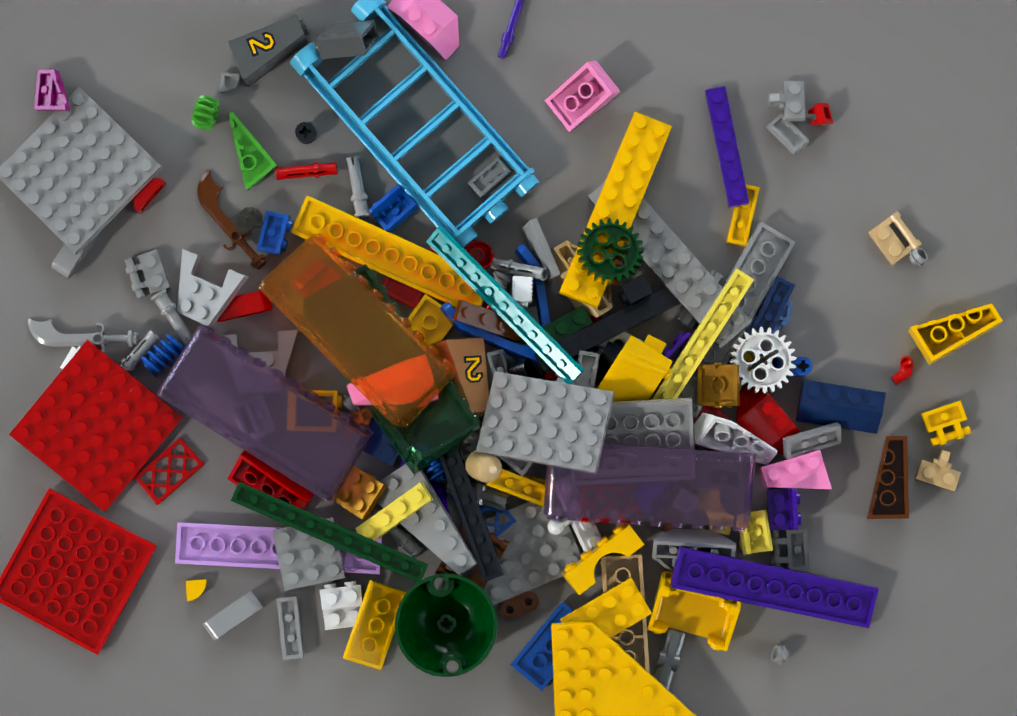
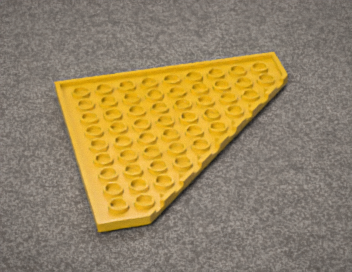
(601, 679)

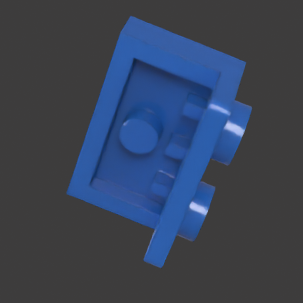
(393, 208)
(274, 233)

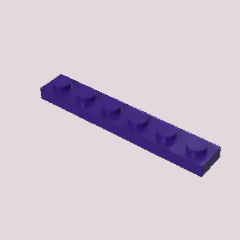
(726, 147)

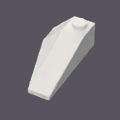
(730, 437)

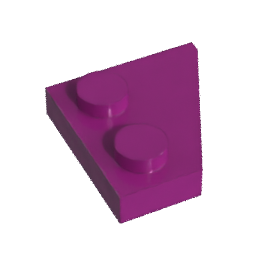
(50, 92)

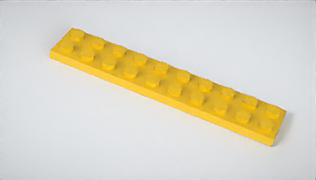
(619, 198)
(383, 252)

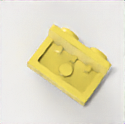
(758, 536)

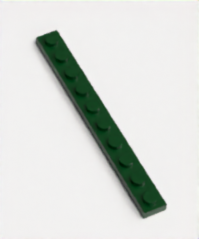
(329, 532)

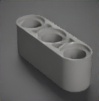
(67, 261)
(232, 615)

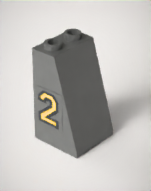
(267, 47)

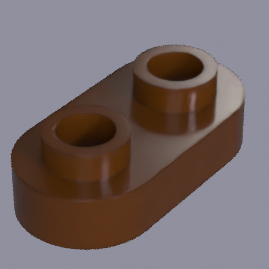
(518, 605)

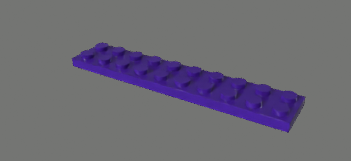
(774, 587)

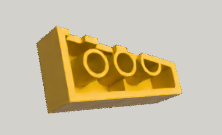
(950, 333)

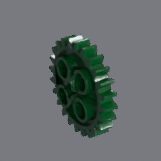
(606, 268)

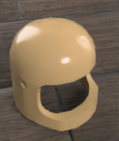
(483, 467)

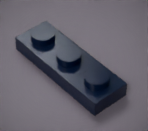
(773, 305)

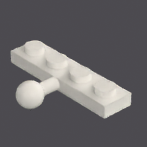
(585, 531)

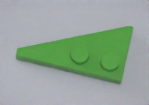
(253, 159)

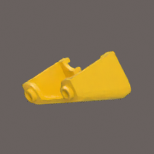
(636, 372)
(693, 614)

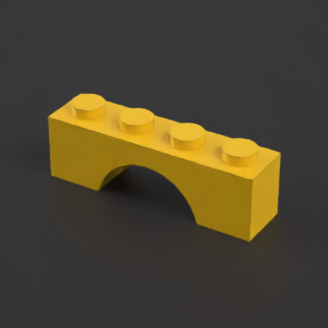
(581, 574)

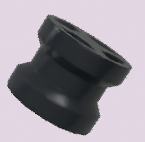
(305, 137)

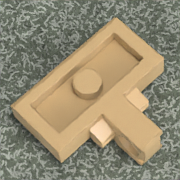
(938, 472)

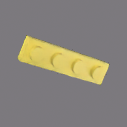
(395, 512)

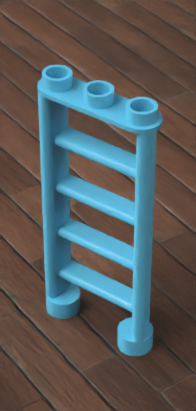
(493, 208)

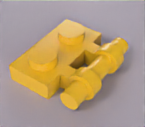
(945, 416)

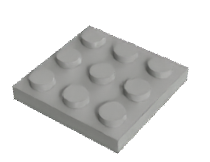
(306, 559)

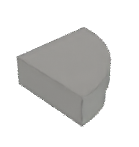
(229, 81)

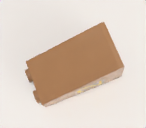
(470, 368)

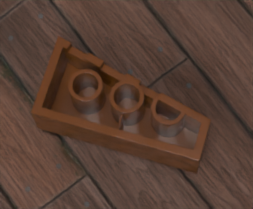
(890, 490)

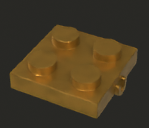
(718, 385)
(360, 493)

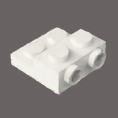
(341, 604)

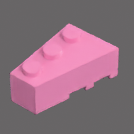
(798, 472)

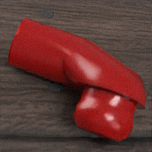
(905, 370)

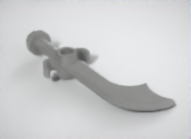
(46, 334)

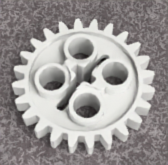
(772, 375)

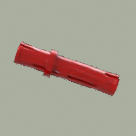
(314, 170)

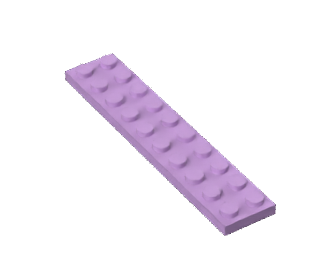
(243, 548)

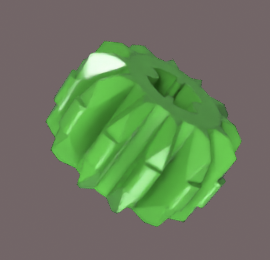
(205, 112)

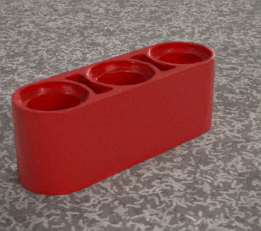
(246, 305)

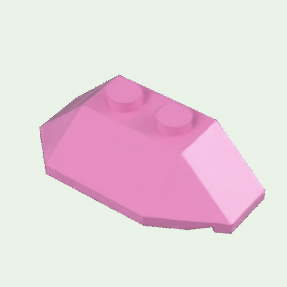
(431, 22)

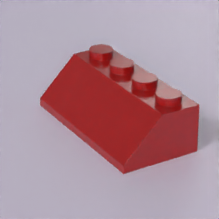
(268, 480)

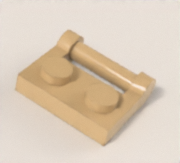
(889, 242)

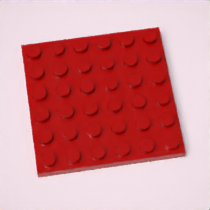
(96, 425)
(74, 571)

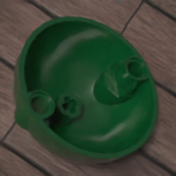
(428, 642)

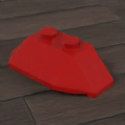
(764, 418)

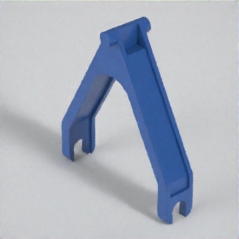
(495, 341)

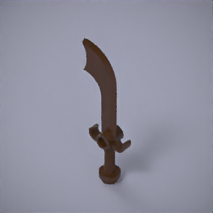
(208, 198)

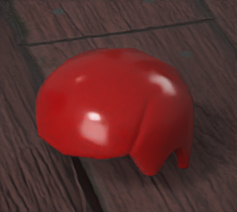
(480, 252)

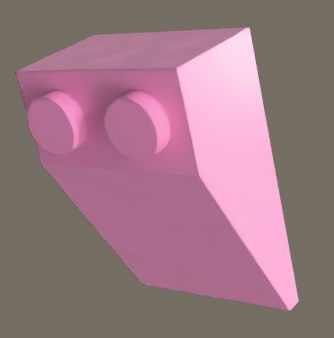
(582, 95)

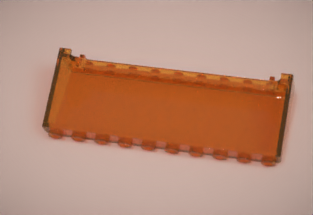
(357, 330)

